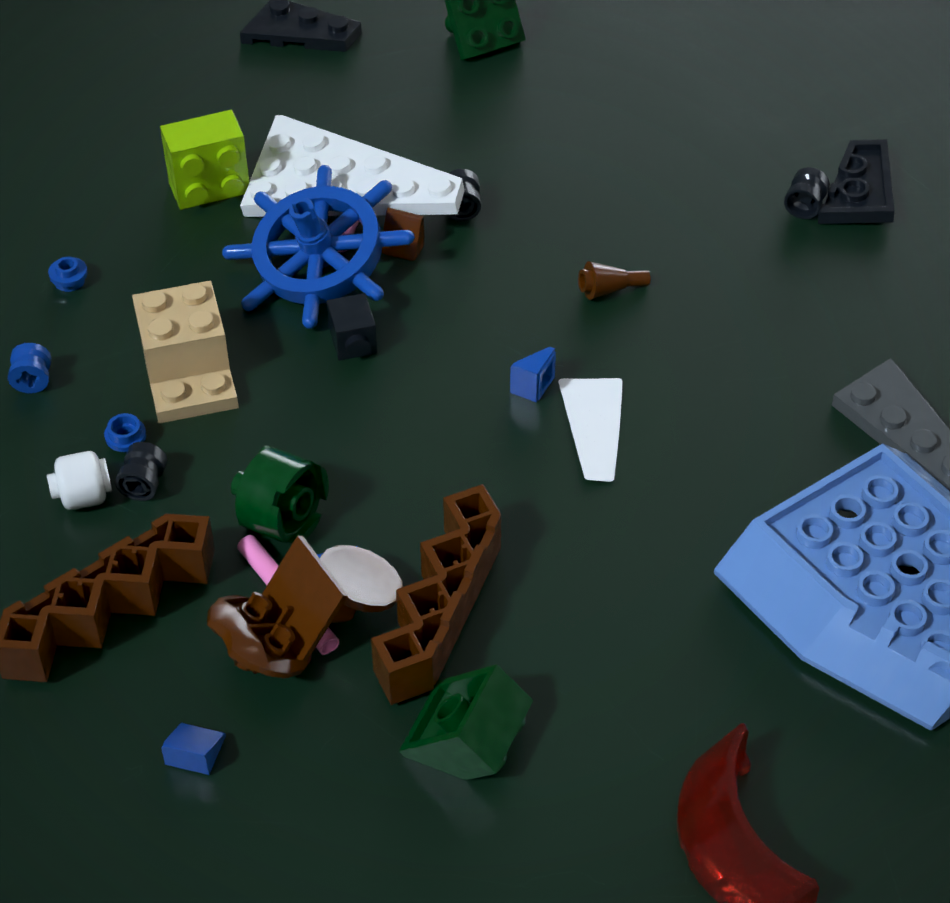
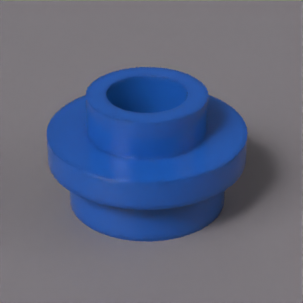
(68, 273)
(123, 431)

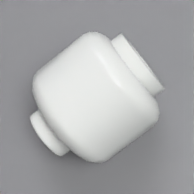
(79, 480)

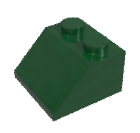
(468, 723)

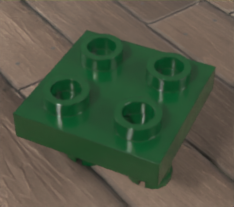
(483, 25)

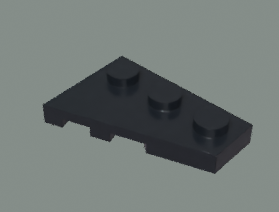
(292, 22)
(861, 187)

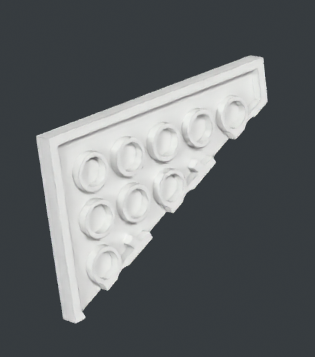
(298, 149)

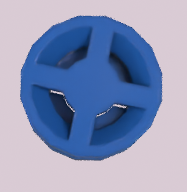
(29, 368)

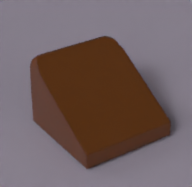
(403, 220)

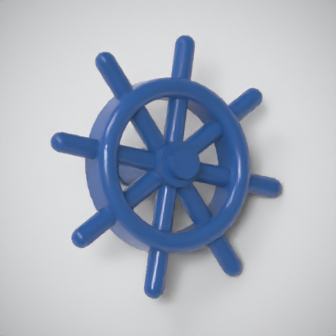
(317, 245)

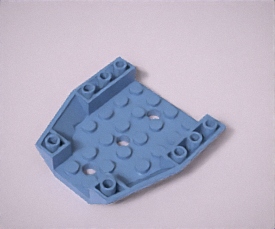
(837, 586)

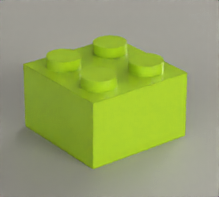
(205, 159)

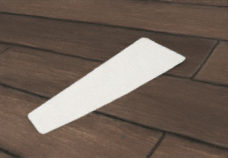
(595, 423)

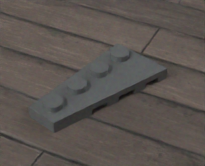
(898, 416)

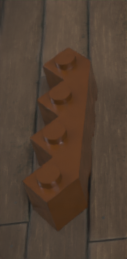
(123, 580)
(437, 607)

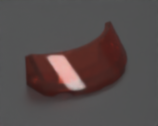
(719, 839)

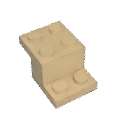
(185, 351)

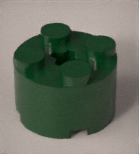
(280, 494)

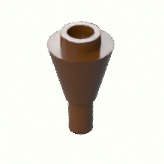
(602, 279)

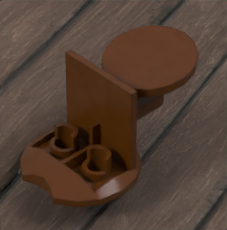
(306, 594)

